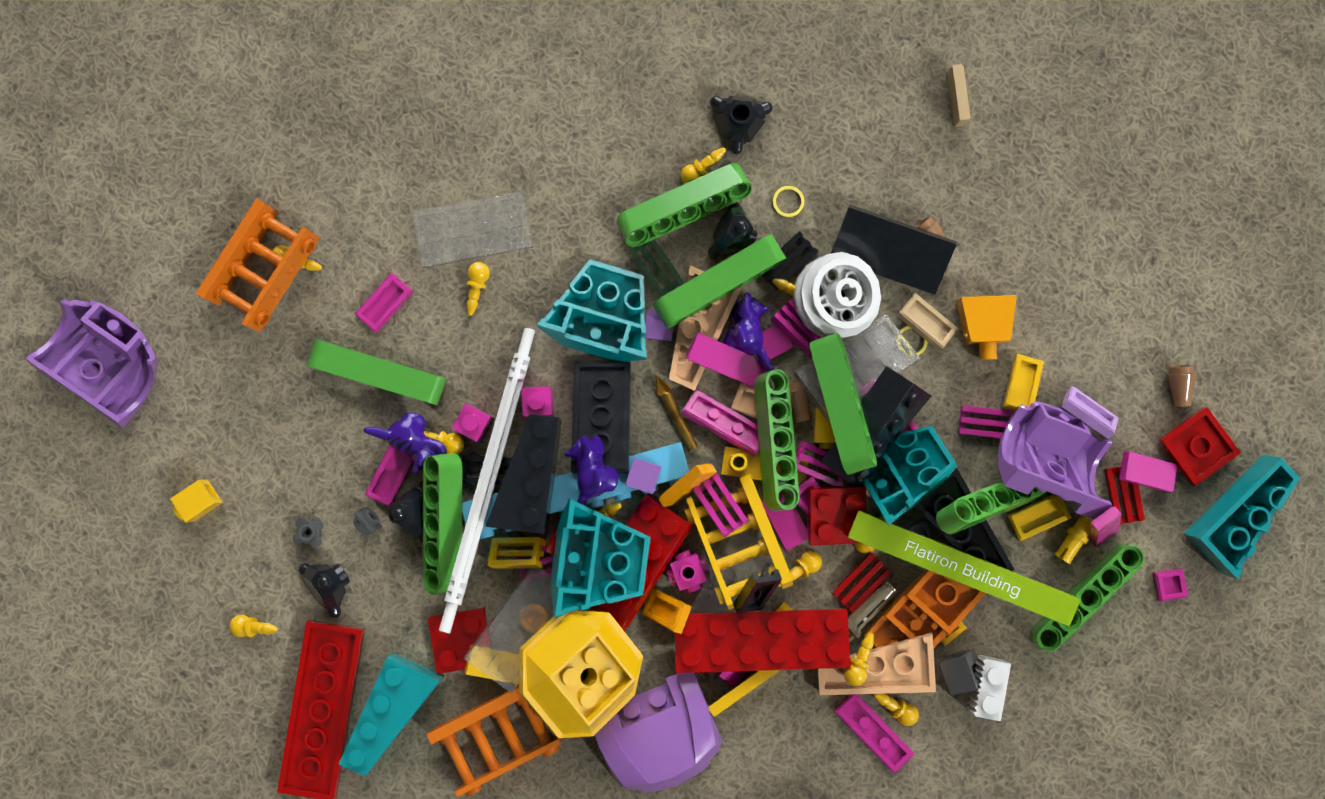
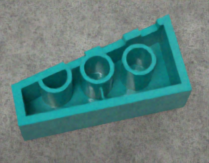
(1242, 514)
(391, 705)

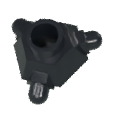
(739, 119)
(732, 232)
(408, 512)
(326, 585)

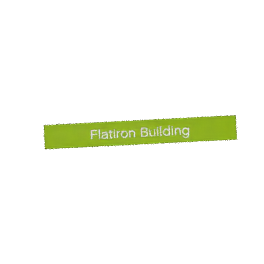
(964, 568)

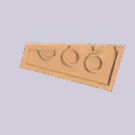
(707, 322)
(893, 668)

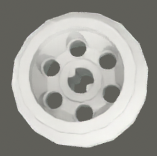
(860, 299)

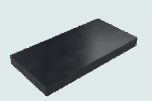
(895, 248)
(603, 409)

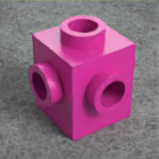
(683, 560)

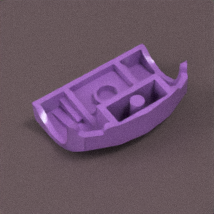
(99, 359)
(1054, 454)
(660, 736)

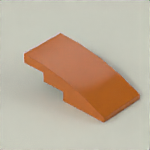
(924, 607)

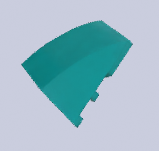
(601, 314)
(909, 472)
(595, 560)

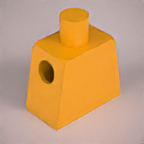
(987, 322)

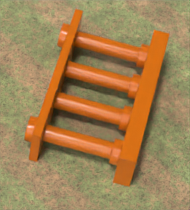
(238, 251)
(471, 722)

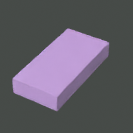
(1090, 412)

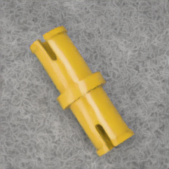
(1074, 539)

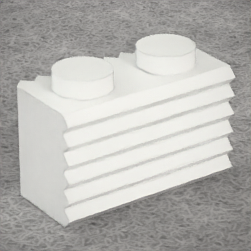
(992, 682)

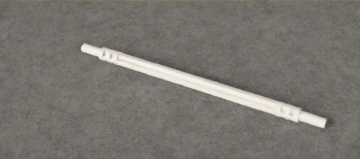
(486, 481)

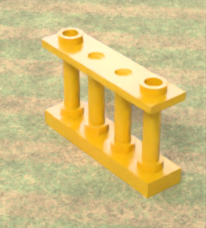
(756, 520)

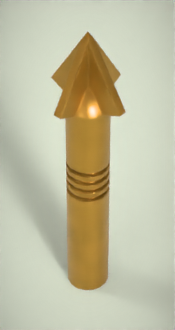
(663, 390)

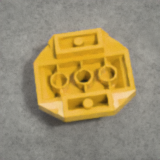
(553, 668)

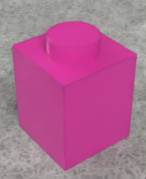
(538, 401)
(472, 423)

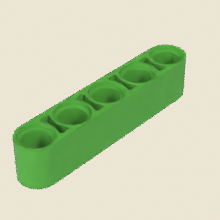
(684, 205)
(719, 281)
(376, 372)
(843, 404)
(769, 452)
(982, 506)
(441, 519)
(1099, 595)

